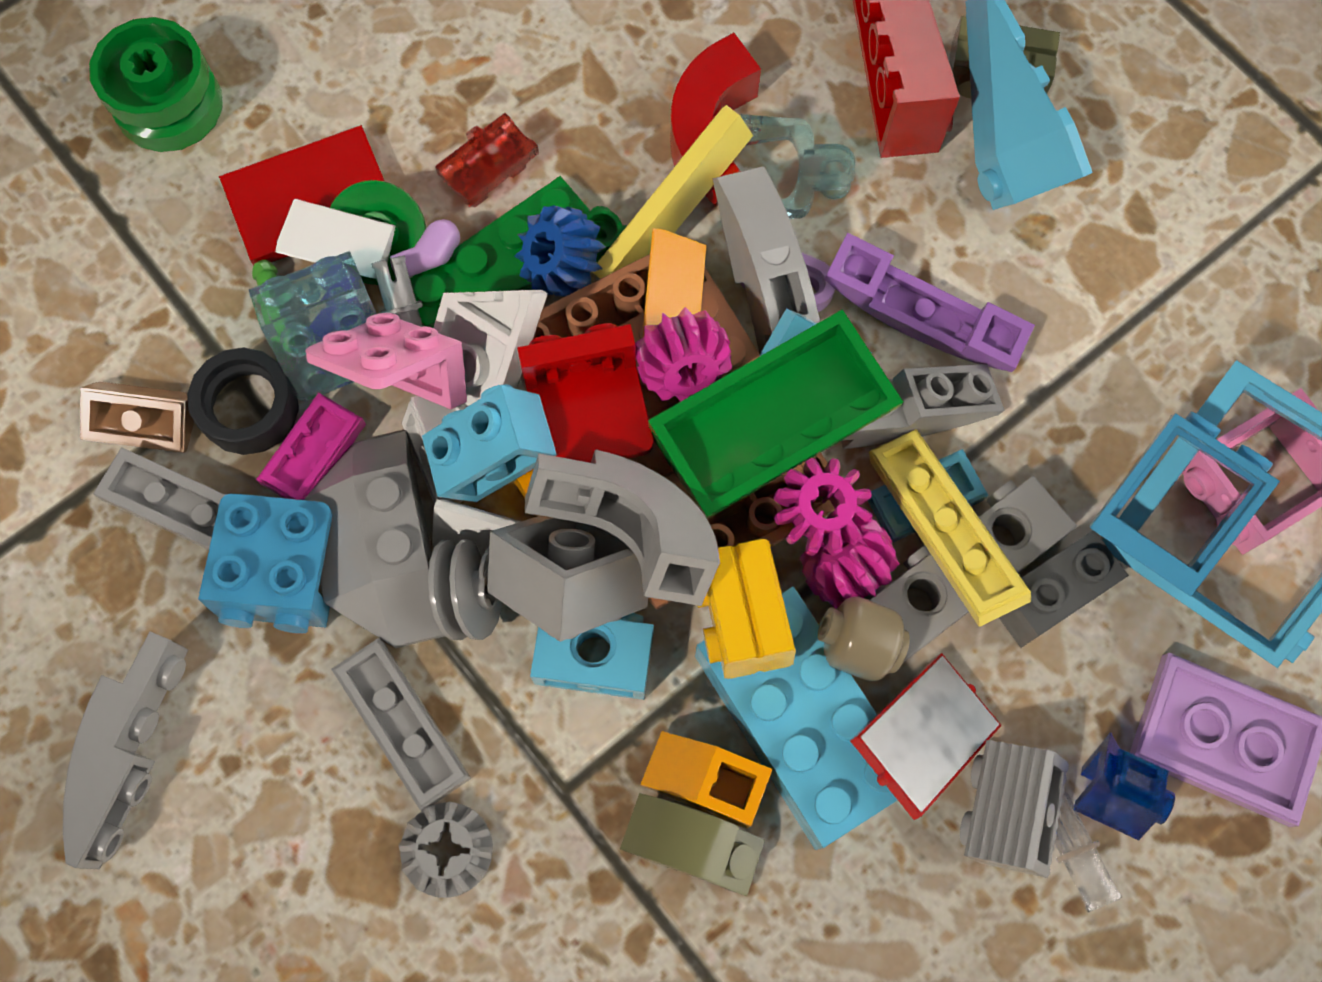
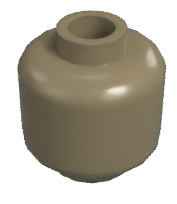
(864, 638)

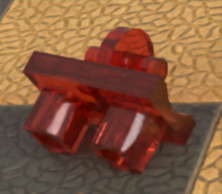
(486, 160)

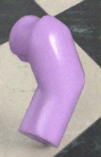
(433, 247)

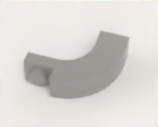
(639, 508)

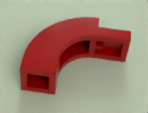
(715, 78)

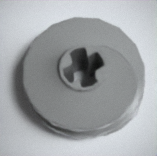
(460, 591)

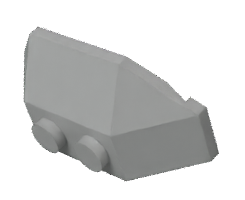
(378, 542)

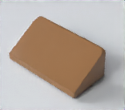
(135, 416)

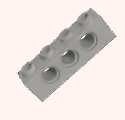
(1036, 526)

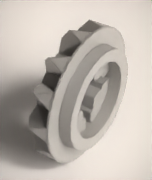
(462, 871)

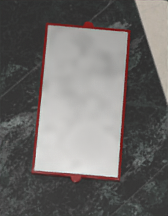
(926, 735)

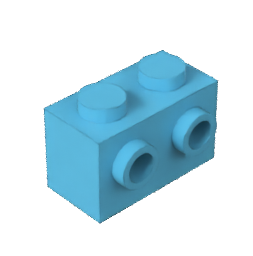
(488, 443)

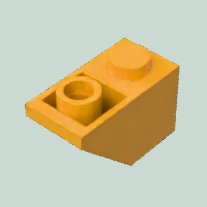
(707, 778)

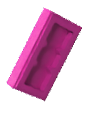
(311, 448)

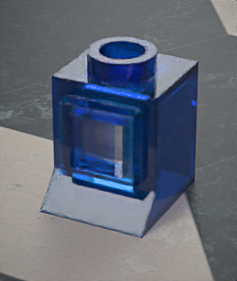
(1124, 790)

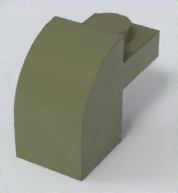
(693, 843)

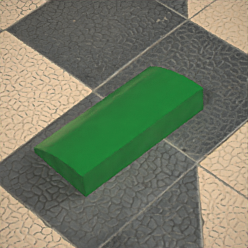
(773, 414)

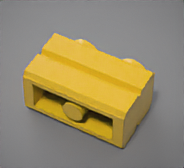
(747, 613)

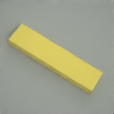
(680, 189)
(950, 528)

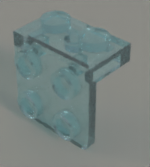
(303, 309)

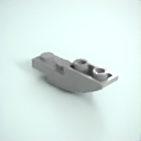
(763, 250)
(933, 403)
(103, 769)

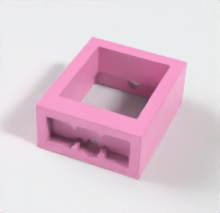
(1211, 485)

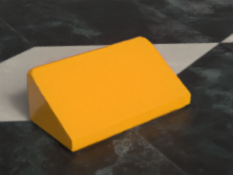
(673, 276)

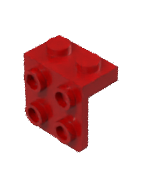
(589, 392)

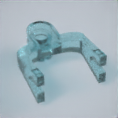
(821, 166)

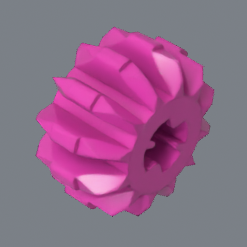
(683, 354)
(838, 490)
(855, 570)

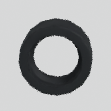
(225, 368)

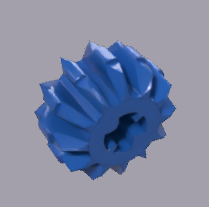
(559, 250)

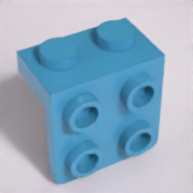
(267, 562)

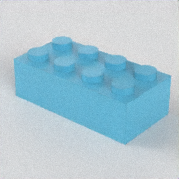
(803, 728)

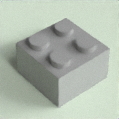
(564, 575)

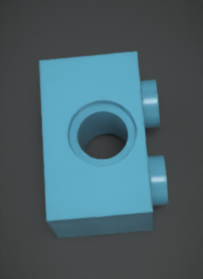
(618, 674)

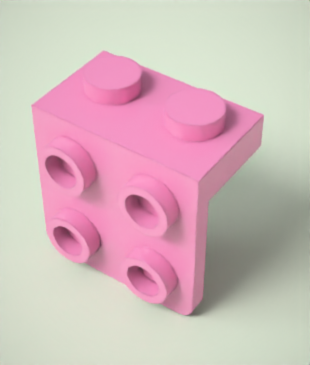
(395, 354)

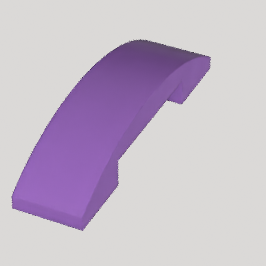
(924, 311)

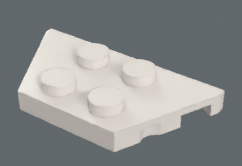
(490, 331)

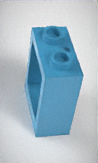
(1202, 436)

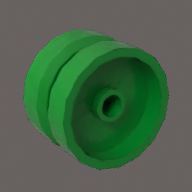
(156, 84)

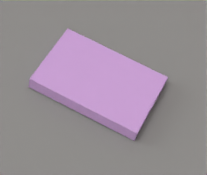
(1230, 739)

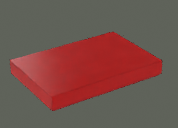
(312, 173)

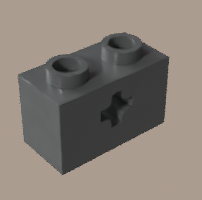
(1064, 587)

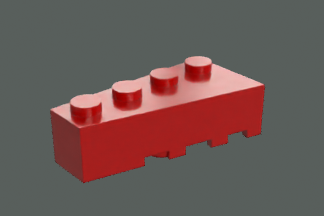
(906, 75)

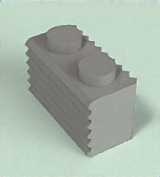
(1014, 807)

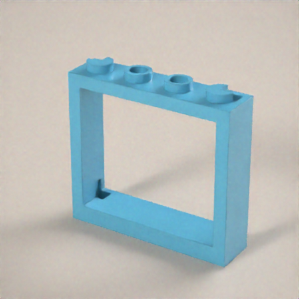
(1293, 633)

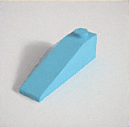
(1017, 132)

